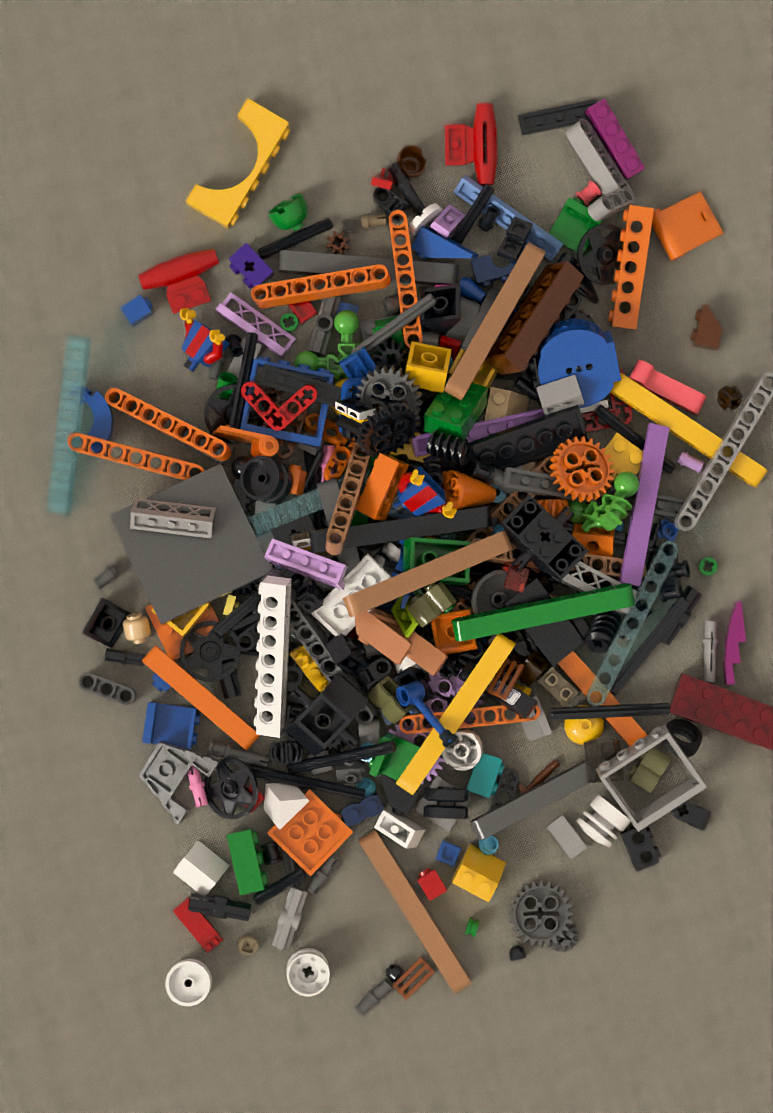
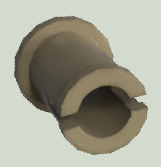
(373, 220)

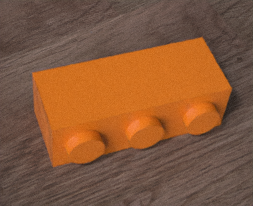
(381, 487)

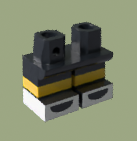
(351, 415)

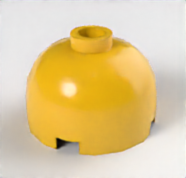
(583, 729)

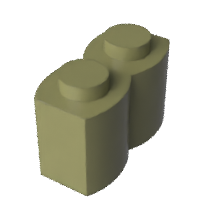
(431, 604)
(385, 698)
(649, 769)

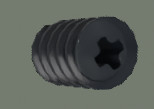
(448, 448)
(603, 631)

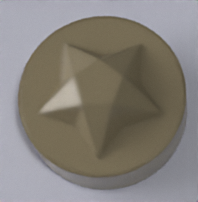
(247, 944)

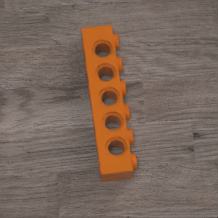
(644, 216)

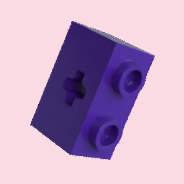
(244, 256)

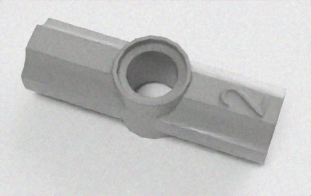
(289, 918)

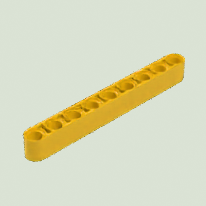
(684, 428)
(456, 712)

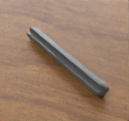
(397, 324)

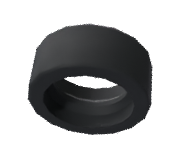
(687, 730)

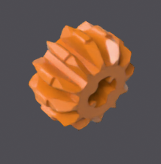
(553, 506)

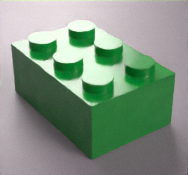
(455, 416)
(423, 550)
(247, 861)

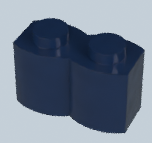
(356, 812)

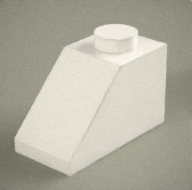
(400, 829)

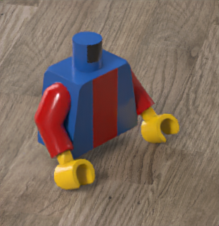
(201, 342)
(422, 495)

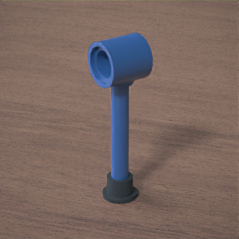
(413, 694)

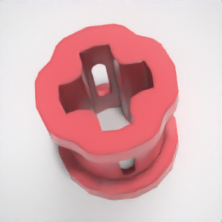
(588, 193)

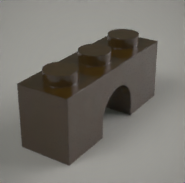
(533, 664)

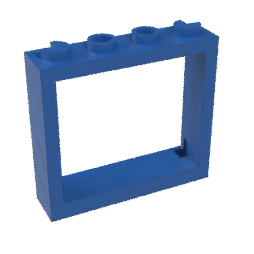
(304, 370)

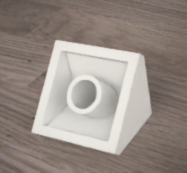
(283, 802)
(201, 868)

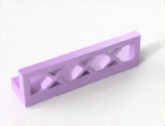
(246, 327)
(306, 563)

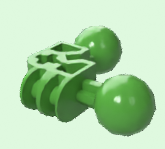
(346, 323)
(613, 507)

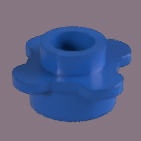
(662, 533)

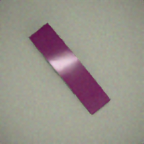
(734, 635)

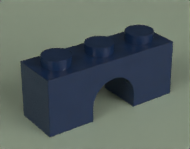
(486, 272)

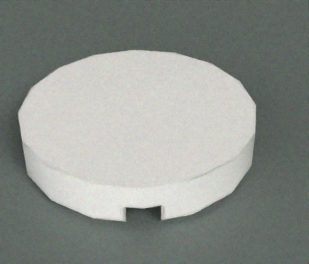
(425, 220)

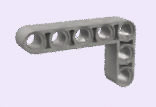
(604, 171)

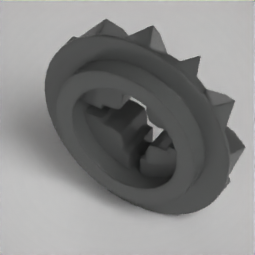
(565, 944)

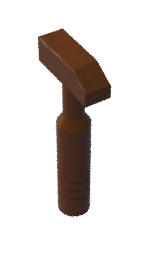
(540, 777)

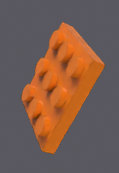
(172, 639)
(311, 834)

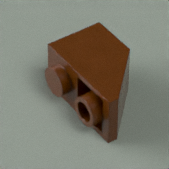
(708, 330)

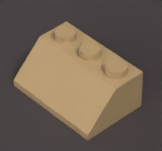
(504, 403)

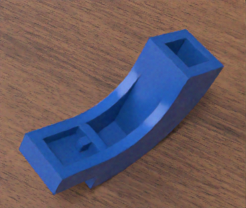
(103, 418)

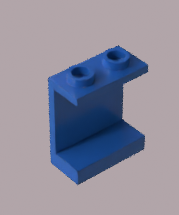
(171, 725)

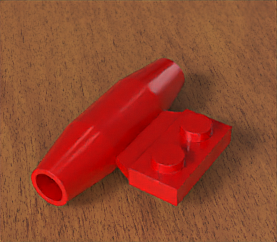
(474, 144)
(181, 277)

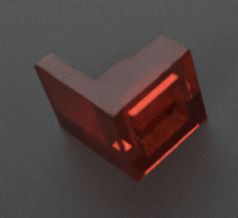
(515, 580)

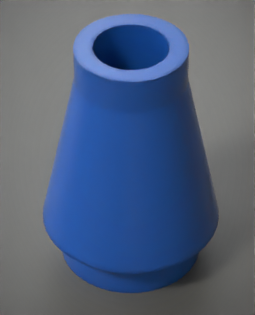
(472, 290)

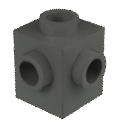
(350, 772)

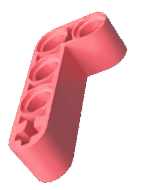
(667, 388)

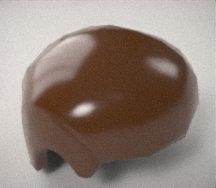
(411, 161)

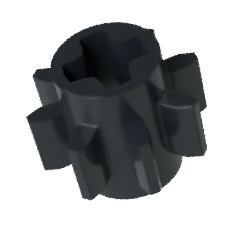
(450, 667)

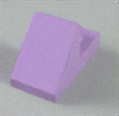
(447, 221)

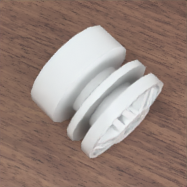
(603, 821)
(310, 983)

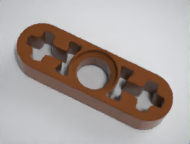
(301, 418)

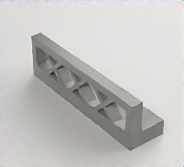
(172, 521)
(581, 586)

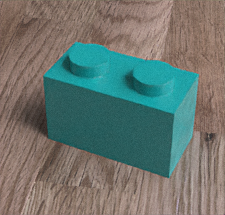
(484, 775)

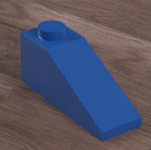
(432, 245)

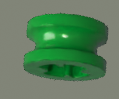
(286, 317)
(701, 564)
(472, 927)

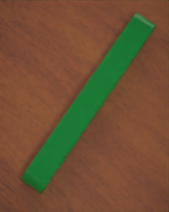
(543, 612)

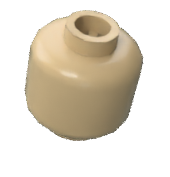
(136, 627)

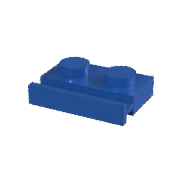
(358, 364)

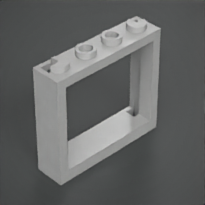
(666, 802)

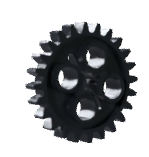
(388, 429)

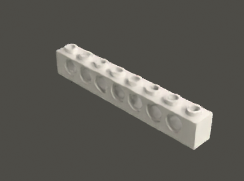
(281, 590)

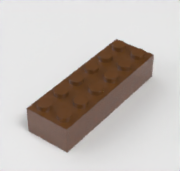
(534, 318)

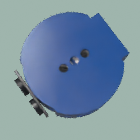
(578, 350)

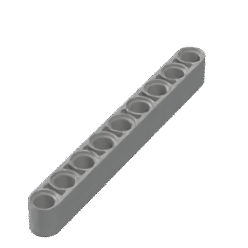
(718, 457)

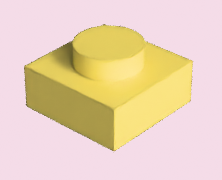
(231, 604)

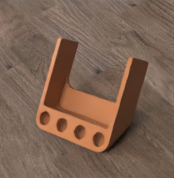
(384, 634)

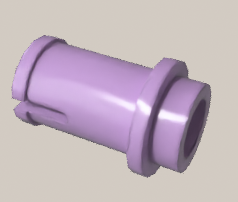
(690, 461)

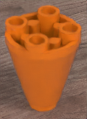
(466, 491)

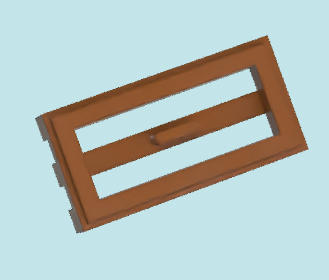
(512, 665)
(416, 975)

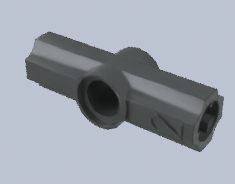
(321, 336)

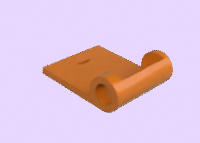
(685, 226)
(260, 444)

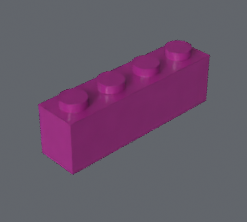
(614, 139)

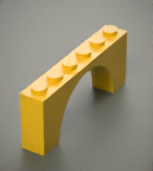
(225, 204)

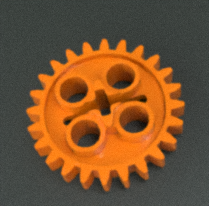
(577, 452)

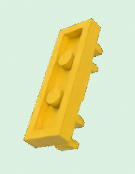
(309, 667)

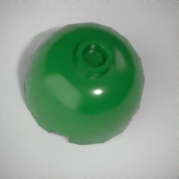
(289, 213)

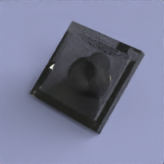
(599, 751)

